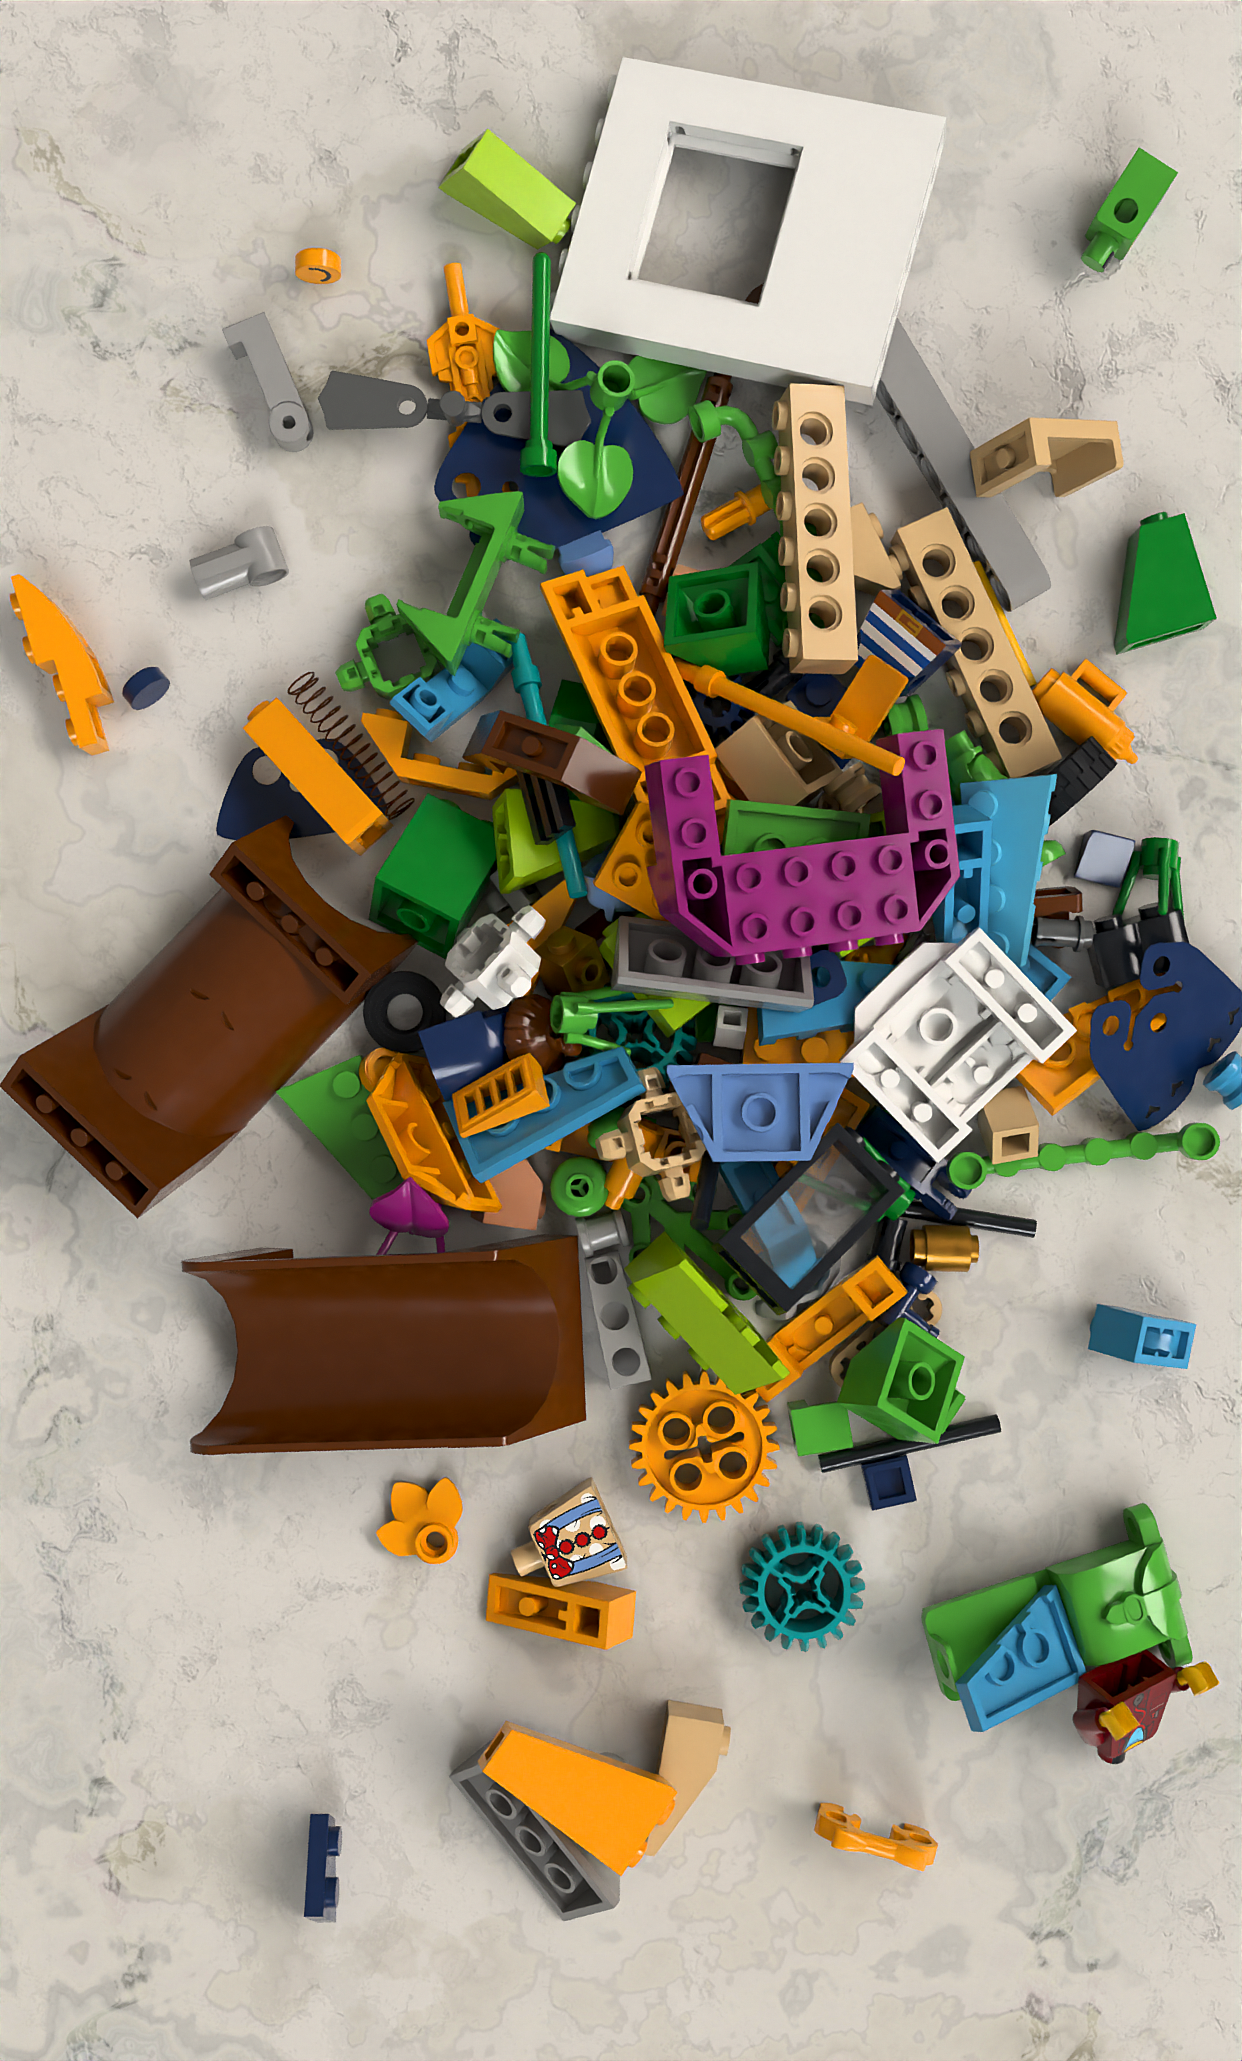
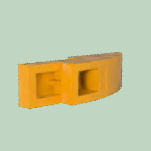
(61, 648)

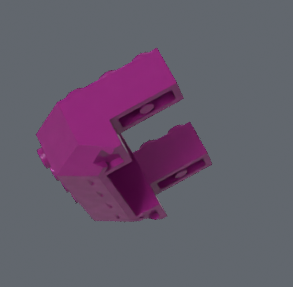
(809, 891)

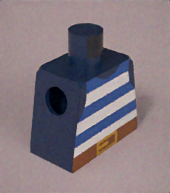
(904, 638)

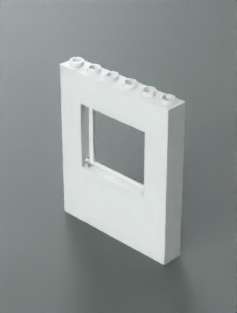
(837, 249)

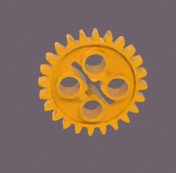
(714, 1486)

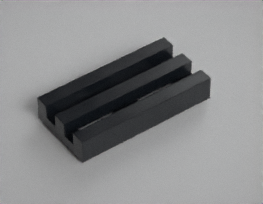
(546, 808)

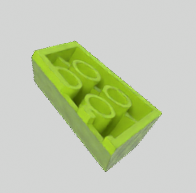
(703, 1317)

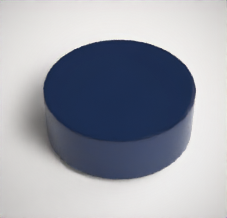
(145, 688)

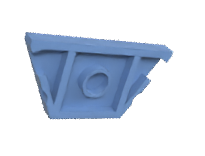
(760, 1108)

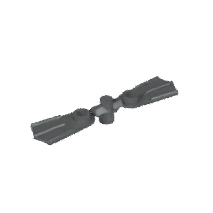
(374, 403)

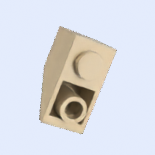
(871, 564)

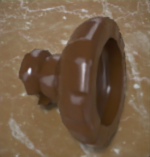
(530, 1031)

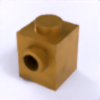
(571, 963)

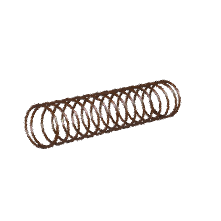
(303, 688)

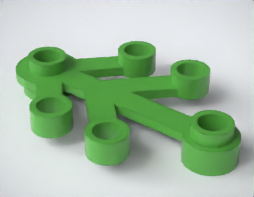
(678, 1228)

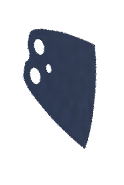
(548, 511)

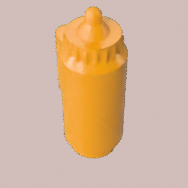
(1081, 713)

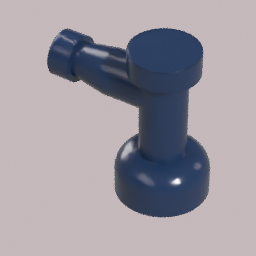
(916, 1282)

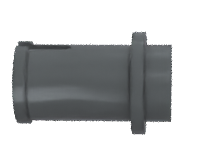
(1062, 933)

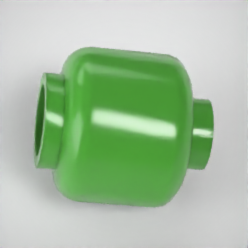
(579, 1168)

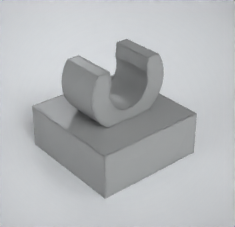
(516, 900)

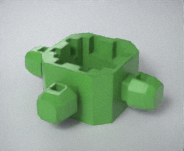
(384, 627)

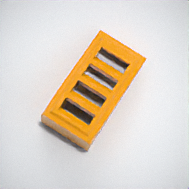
(516, 1105)

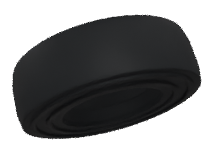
(377, 1003)

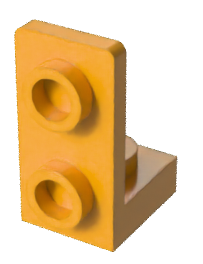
(866, 701)

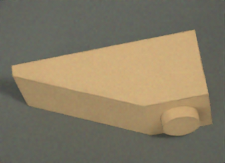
(687, 1759)

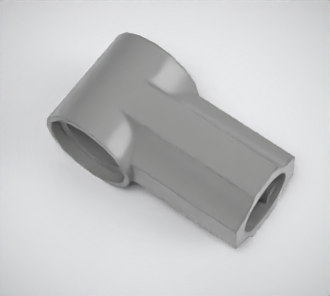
(250, 560)

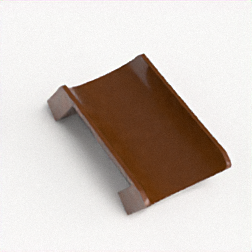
(205, 1027)
(399, 1348)

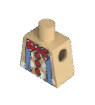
(572, 1539)

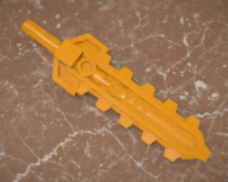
(463, 357)

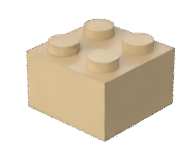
(776, 763)

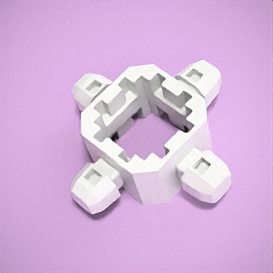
(493, 961)

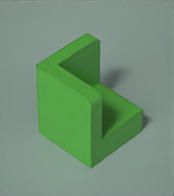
(819, 1427)

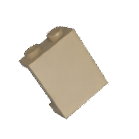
(1069, 449)

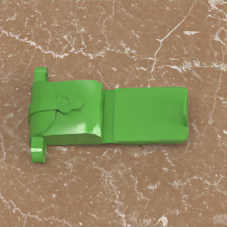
(1113, 1599)

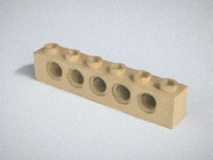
(822, 416)
(940, 540)

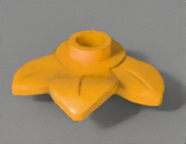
(418, 1515)

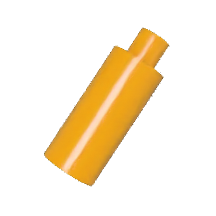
(620, 1180)

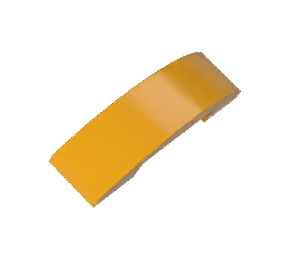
(832, 1319)

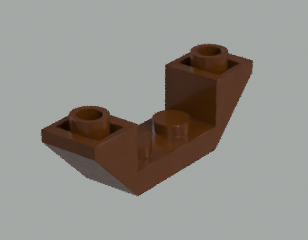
(555, 756)

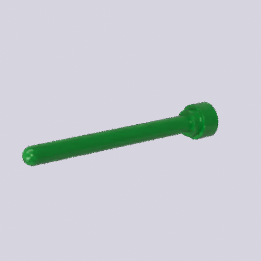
(538, 456)

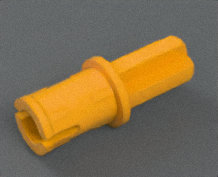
(734, 513)

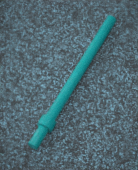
(527, 683)

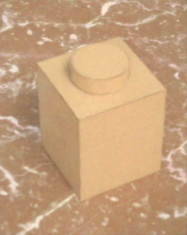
(1009, 1126)

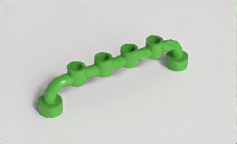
(758, 452)
(1194, 1141)

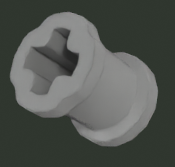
(602, 1231)

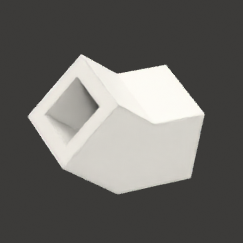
(730, 1027)

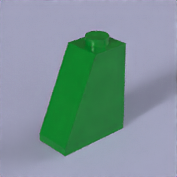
(1161, 585)

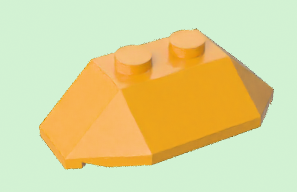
(422, 1137)

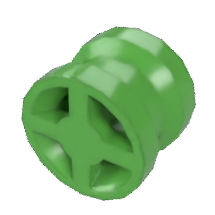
(906, 717)

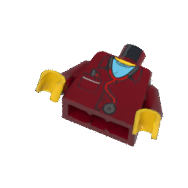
(1126, 1700)

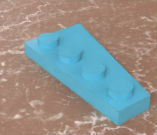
(1018, 831)

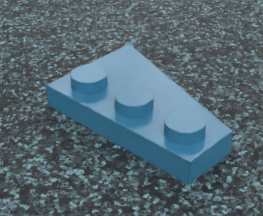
(1023, 1665)

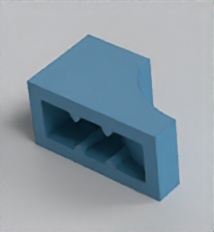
(1141, 1337)

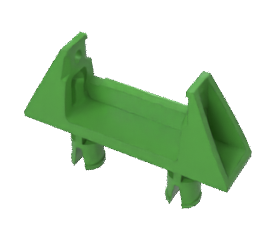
(496, 521)

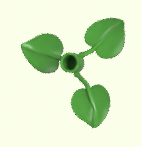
(596, 474)

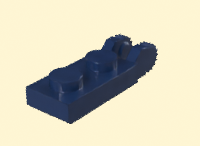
(910, 1161)

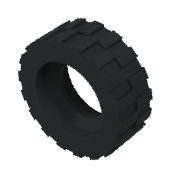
(1078, 776)

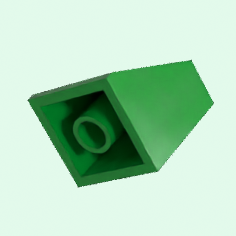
(435, 875)

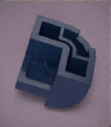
(465, 1048)

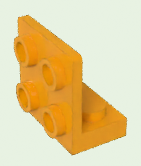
(626, 865)

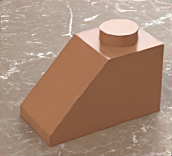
(520, 1197)

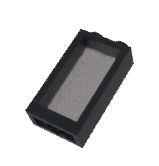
(809, 1219)

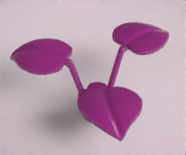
(410, 1211)

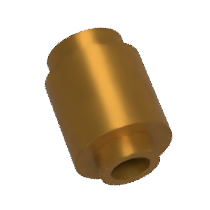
(943, 1248)

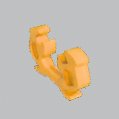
(907, 1846)

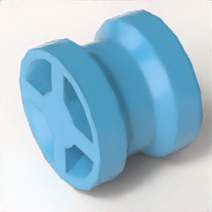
(1227, 1080)

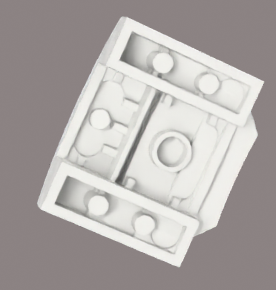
(950, 1036)

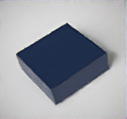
(888, 1482)

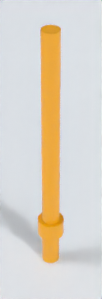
(714, 683)

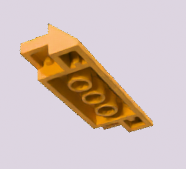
(629, 674)

